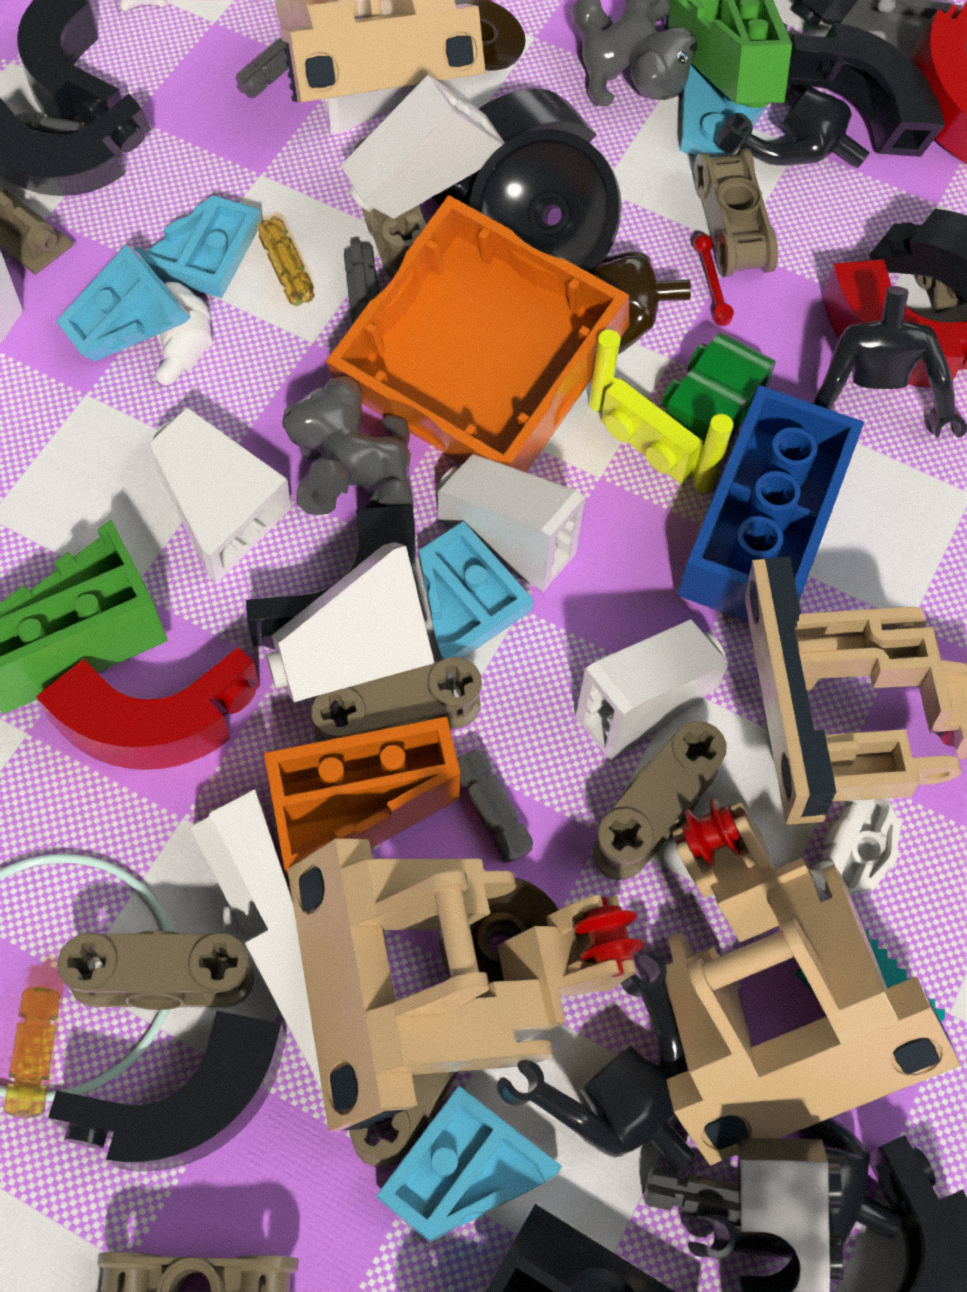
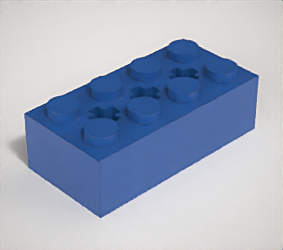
(770, 498)

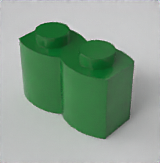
(718, 382)

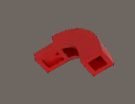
(943, 61)
(857, 296)
(149, 731)

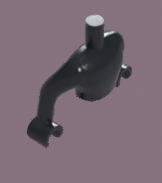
(816, 123)
(885, 357)
(627, 1095)
(854, 1160)

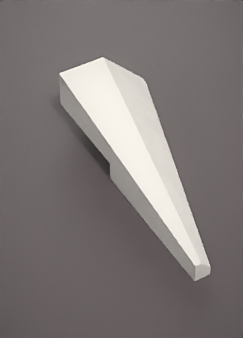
(252, 880)

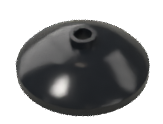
(549, 172)

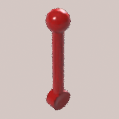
(723, 312)

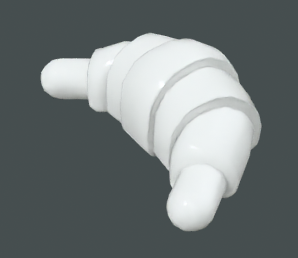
(187, 341)
(860, 845)

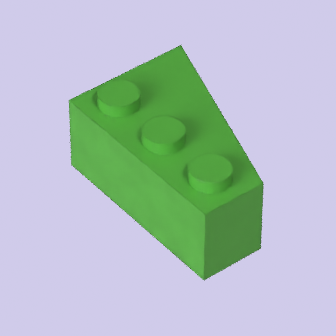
(739, 47)
(81, 611)

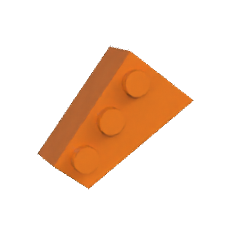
(361, 786)

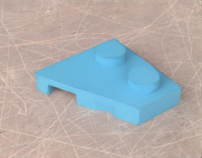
(705, 114)
(205, 245)
(121, 308)
(468, 592)
(463, 1169)

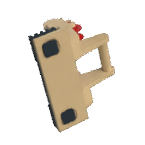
(384, 49)
(878, 643)
(374, 1043)
(862, 1049)

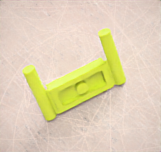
(650, 430)

